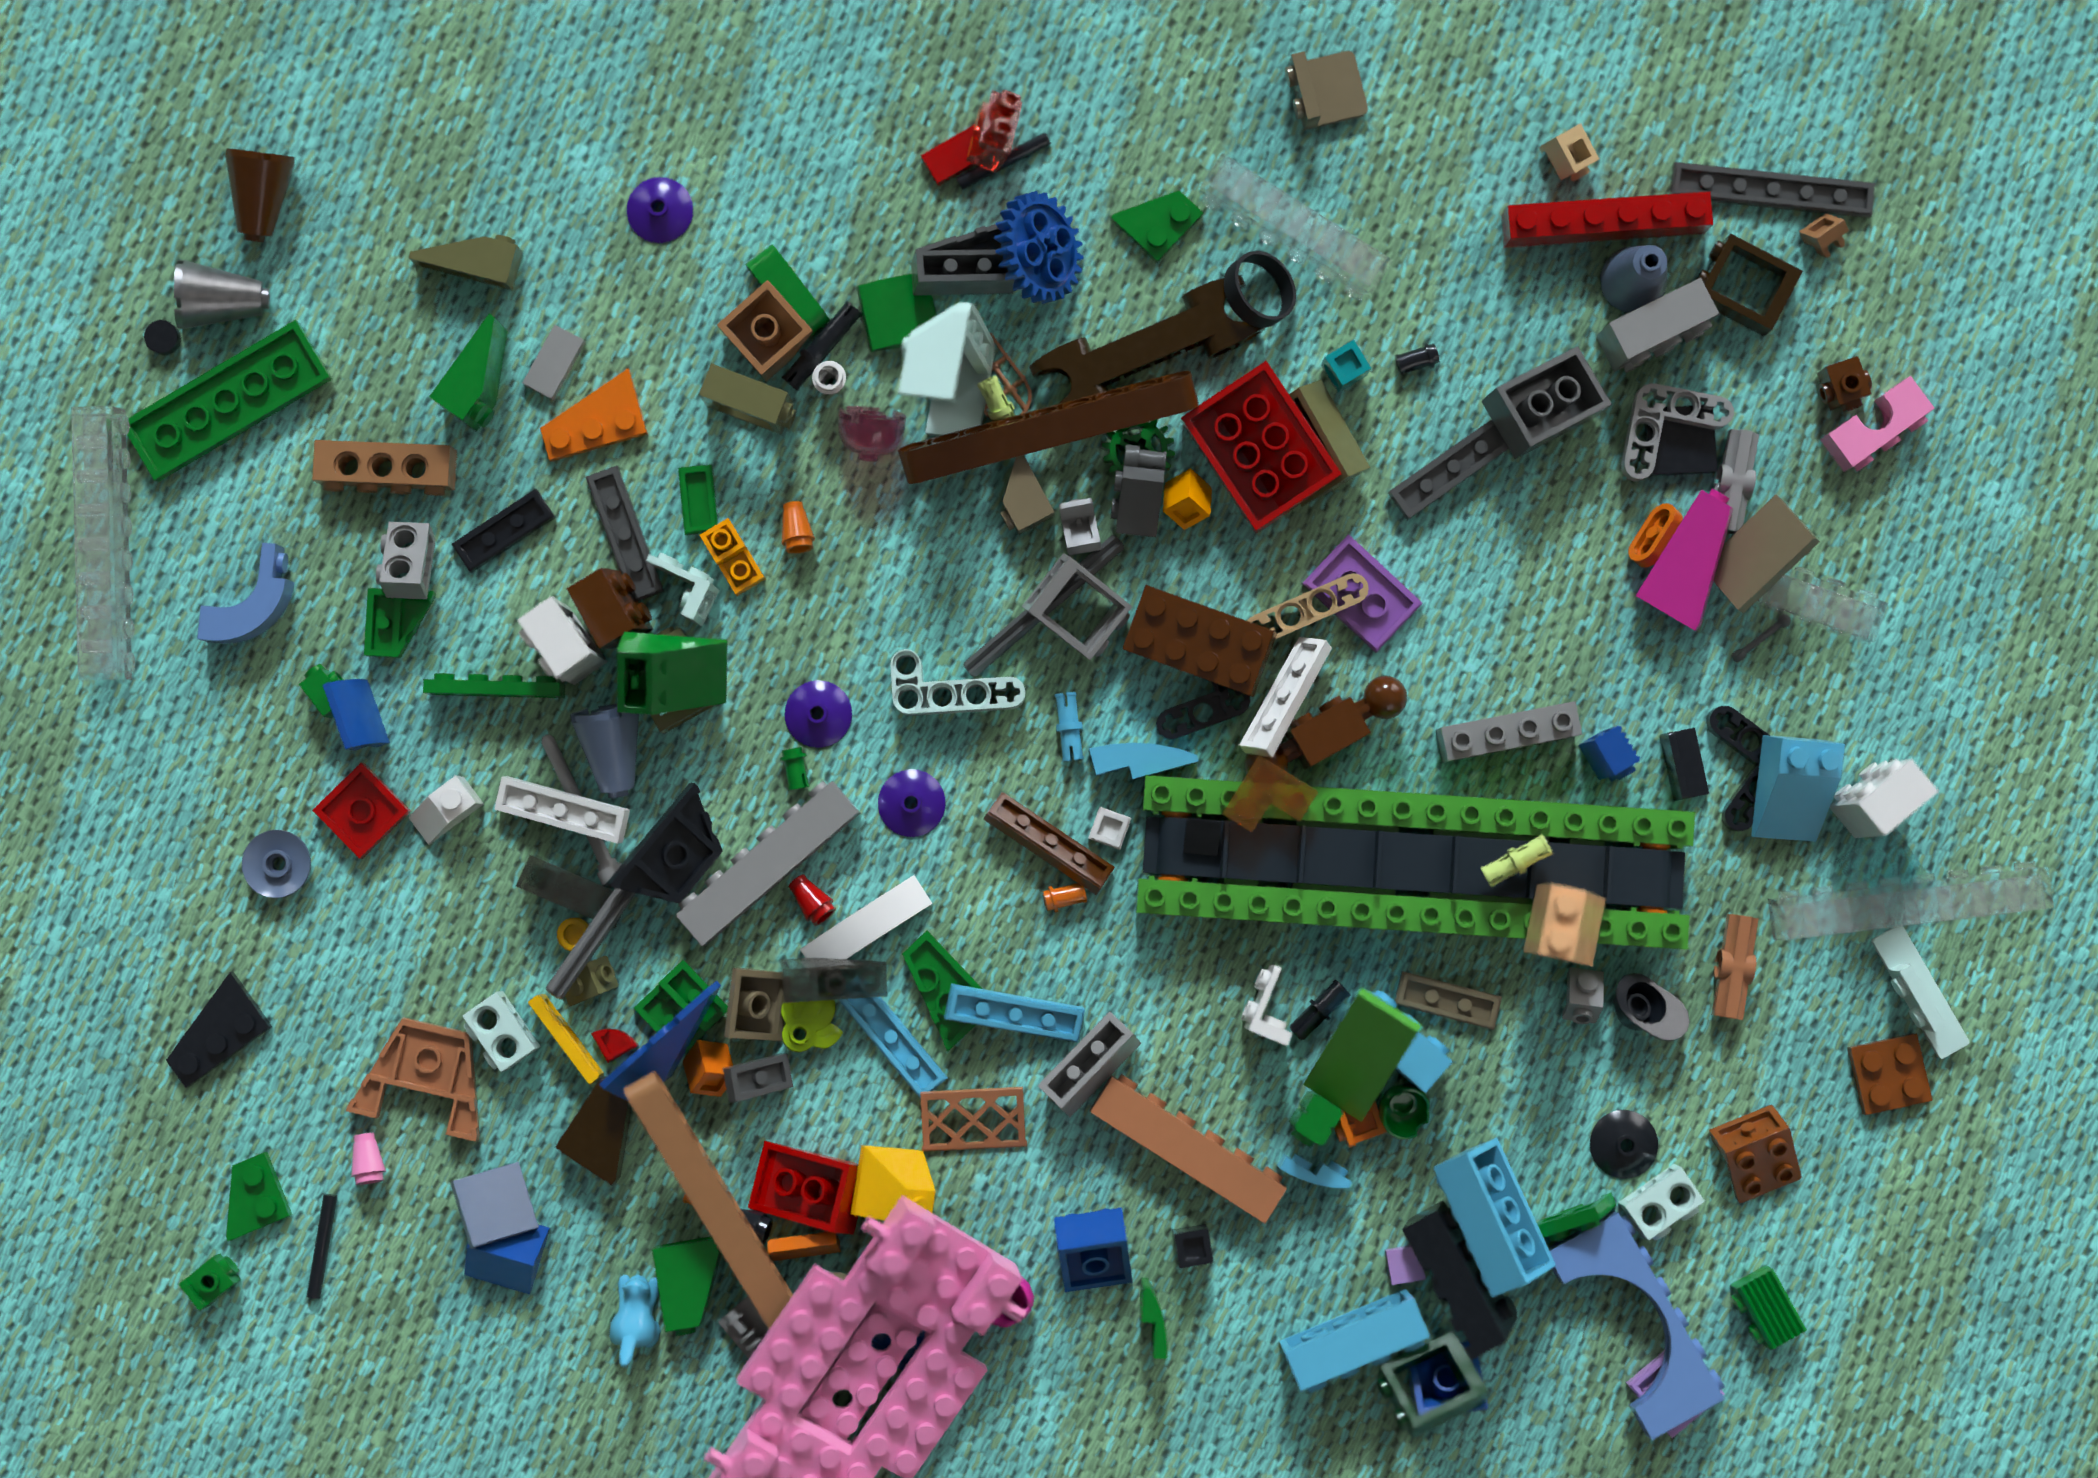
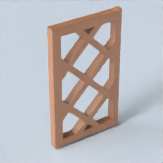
(954, 1097)

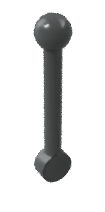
(1782, 621)

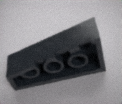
(1457, 1279)

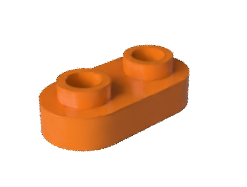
(1654, 535)

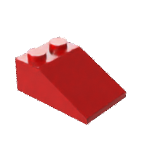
(805, 1188)

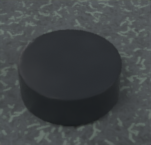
(162, 337)

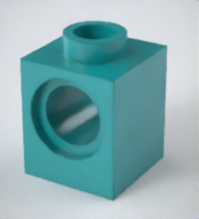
(1346, 366)

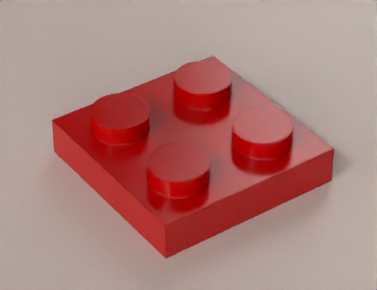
(361, 810)

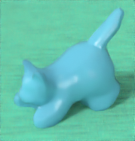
(634, 1321)

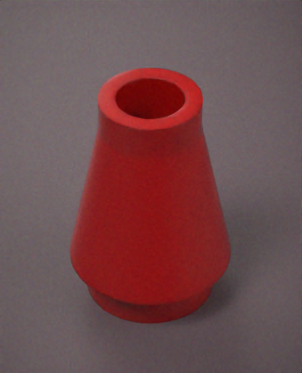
(812, 901)

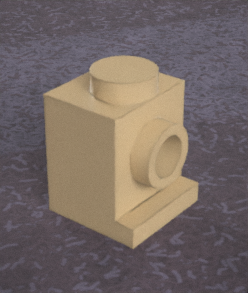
(1571, 153)

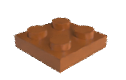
(1889, 1074)

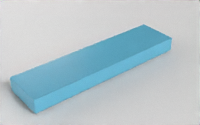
(1014, 1013)
(896, 1043)

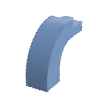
(256, 612)

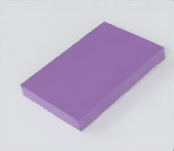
(1387, 599)

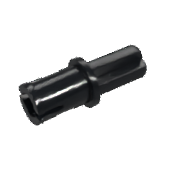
(1319, 1010)

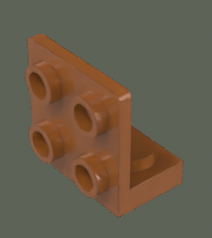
(1757, 1153)

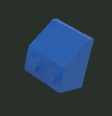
(1093, 1249)

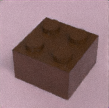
(609, 606)

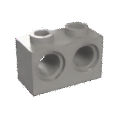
(414, 560)

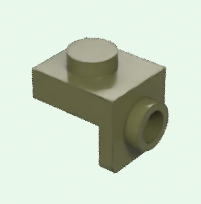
(593, 980)

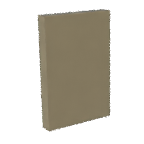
(1762, 553)

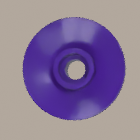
(663, 225)
(831, 726)
(928, 810)

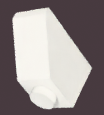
(445, 808)

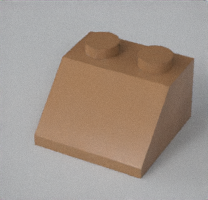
(766, 330)

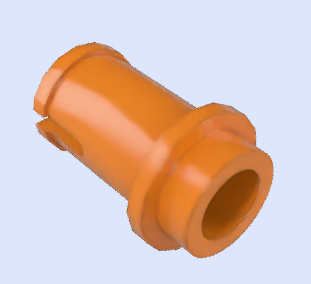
(1064, 896)

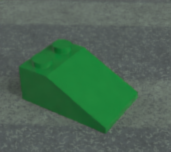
(473, 379)

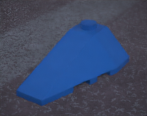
(664, 1048)

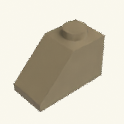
(1024, 499)

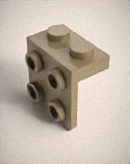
(1326, 89)

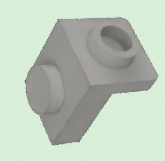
(1079, 526)
(1584, 995)

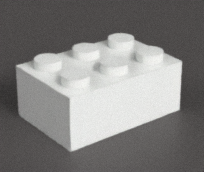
(561, 640)
(1882, 798)

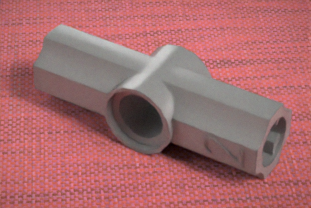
(1737, 473)

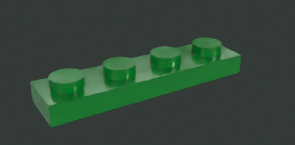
(481, 686)

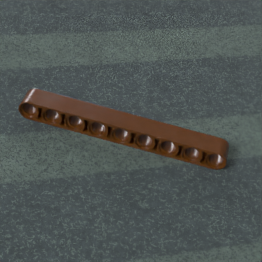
(1048, 427)

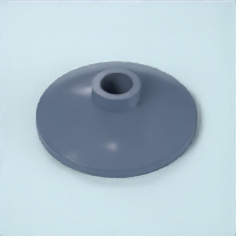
(260, 858)

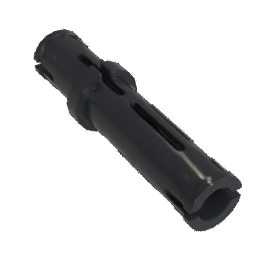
(822, 345)

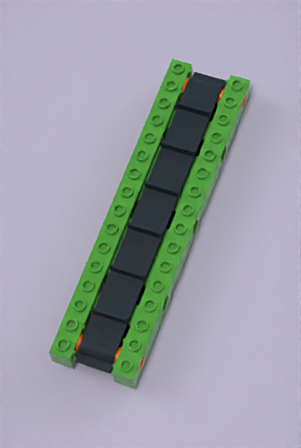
(1352, 860)

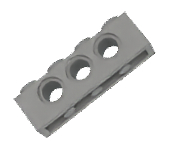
(1508, 731)

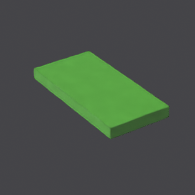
(1362, 1054)

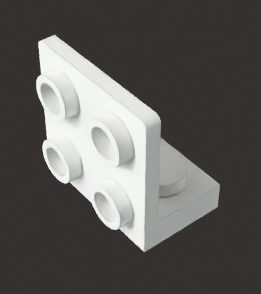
(1269, 1027)

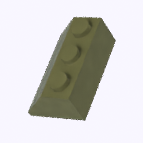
(1330, 428)

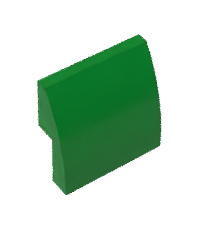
(892, 311)
(673, 995)
(1151, 1313)

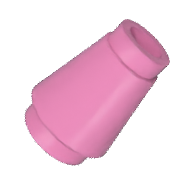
(366, 1160)

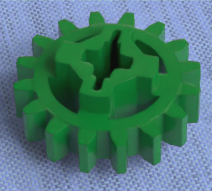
(1121, 439)

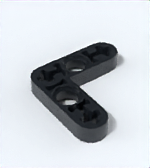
(1215, 700)
(1723, 734)

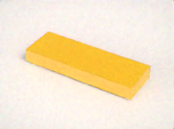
(566, 1038)

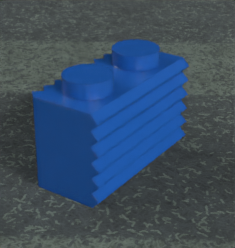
(1610, 754)

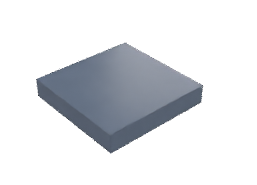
(494, 1205)

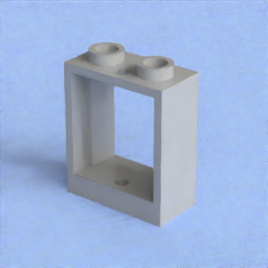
(1053, 584)

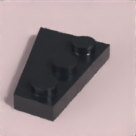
(218, 1032)

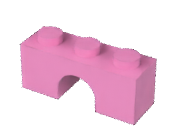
(1901, 408)

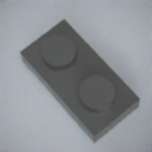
(758, 1077)

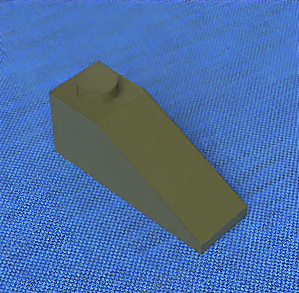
(475, 259)

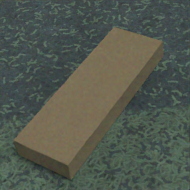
(1447, 1000)

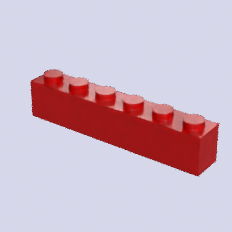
(1607, 219)

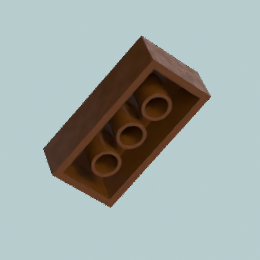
(1199, 640)

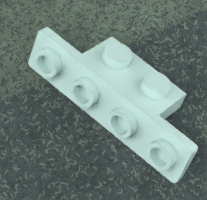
(1920, 992)

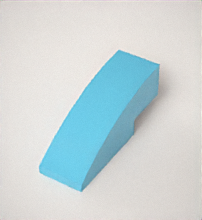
(1139, 758)

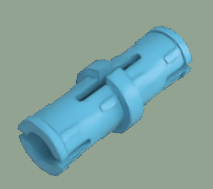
(1069, 726)

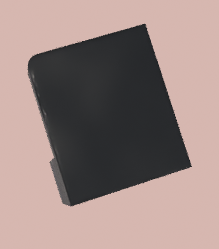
(1192, 1246)

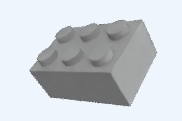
(1658, 326)

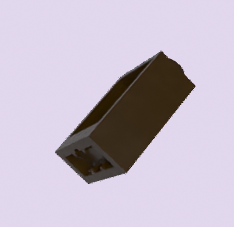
(1789, 276)

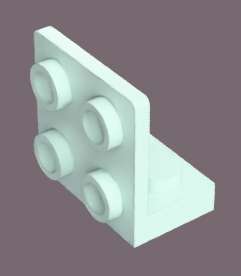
(695, 602)

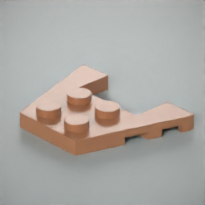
(427, 1061)

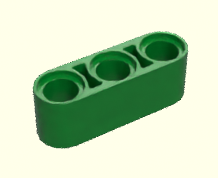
(773, 267)

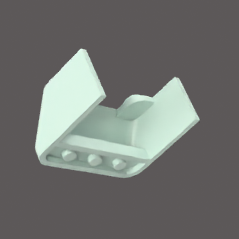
(946, 364)

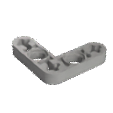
(1655, 416)

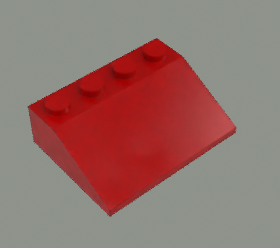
(1260, 447)

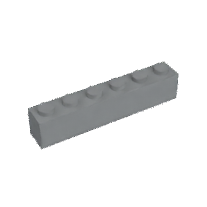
(767, 863)

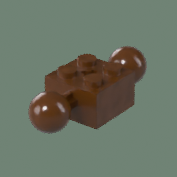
(1337, 724)

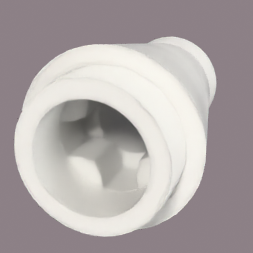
(828, 370)

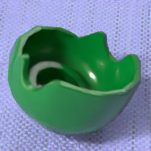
(1404, 1111)

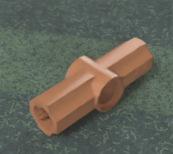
(1735, 966)

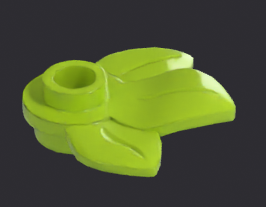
(814, 1020)

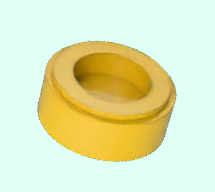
(570, 932)

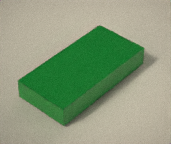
(698, 498)

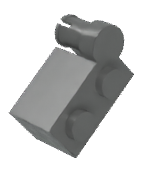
(1140, 492)

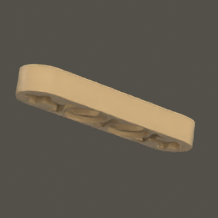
(1307, 611)

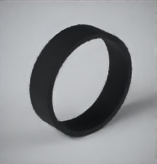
(1279, 274)

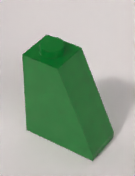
(685, 1281)

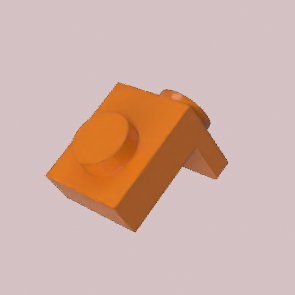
(1354, 1131)

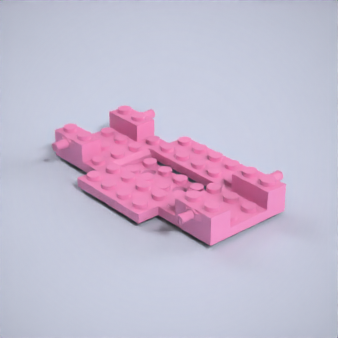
(920, 1279)

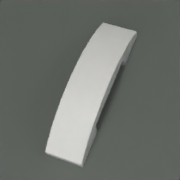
(870, 922)

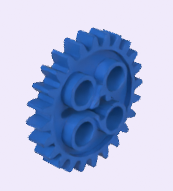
(1038, 247)

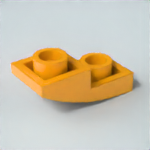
(732, 557)

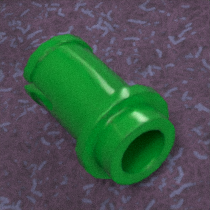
(795, 768)

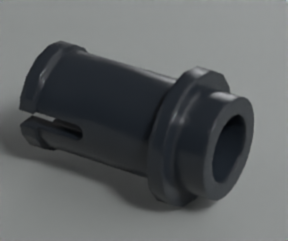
(1417, 359)

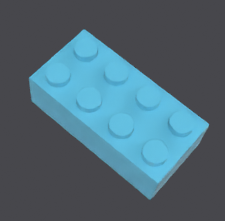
(1494, 1217)
(1355, 1340)

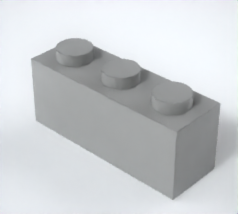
(1089, 1064)

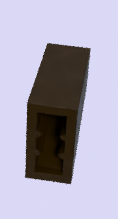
(599, 1134)

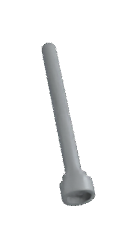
(607, 864)

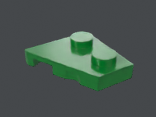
(392, 622)

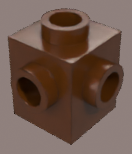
(1844, 384)

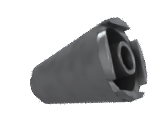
(215, 295)

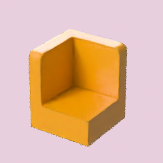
(1187, 499)

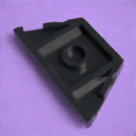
(672, 852)

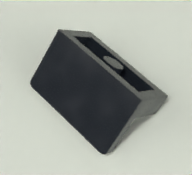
(1684, 764)

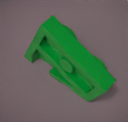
(1158, 222)
(254, 1197)
(1585, 1216)

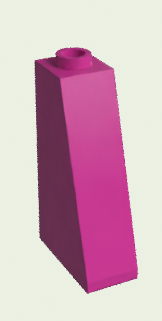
(1689, 562)

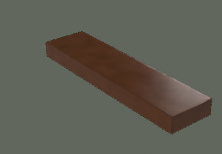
(1049, 843)

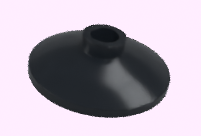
(1607, 1140)

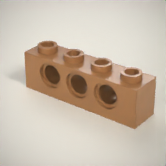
(332, 457)

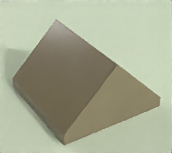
(755, 1005)

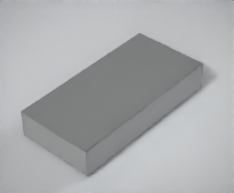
(554, 362)

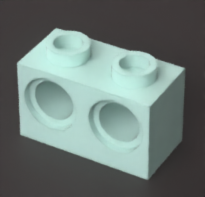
(508, 1025)
(1657, 1194)

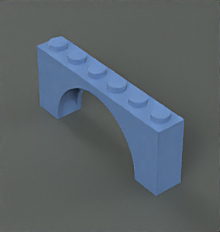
(1683, 1382)

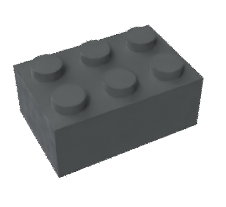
(1546, 402)

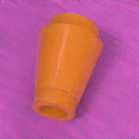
(796, 529)

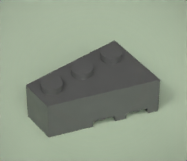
(961, 266)

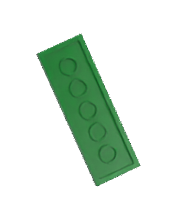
(227, 401)

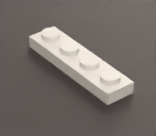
(1285, 696)
(562, 809)

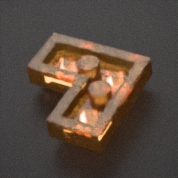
(1264, 786)

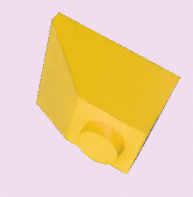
(887, 1175)

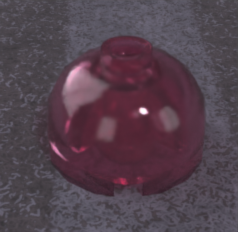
(870, 431)

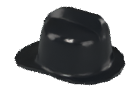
(1649, 1007)

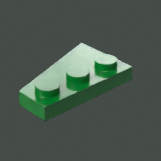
(933, 973)

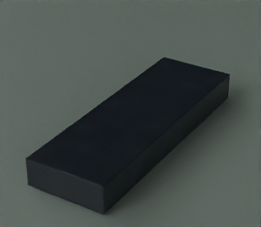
(503, 530)

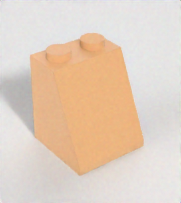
(1564, 924)

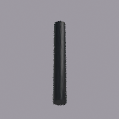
(1017, 154)
(321, 1246)

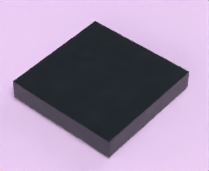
(1684, 447)

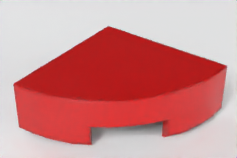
(613, 1043)

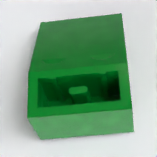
(669, 673)

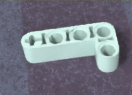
(958, 688)

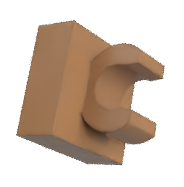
(1823, 232)

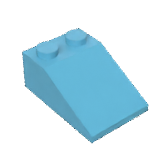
(1795, 786)

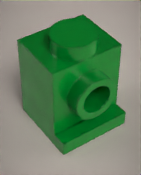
(314, 687)
(200, 1291)

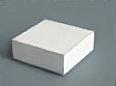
(1109, 828)

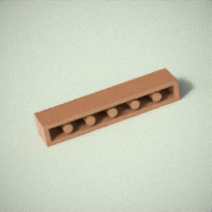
(1188, 1148)

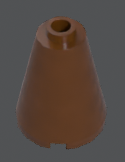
(257, 190)

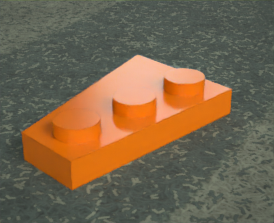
(596, 421)

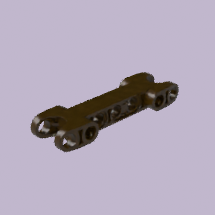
(1199, 325)

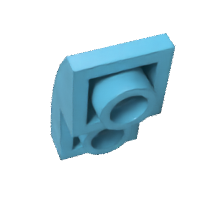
(1324, 1175)

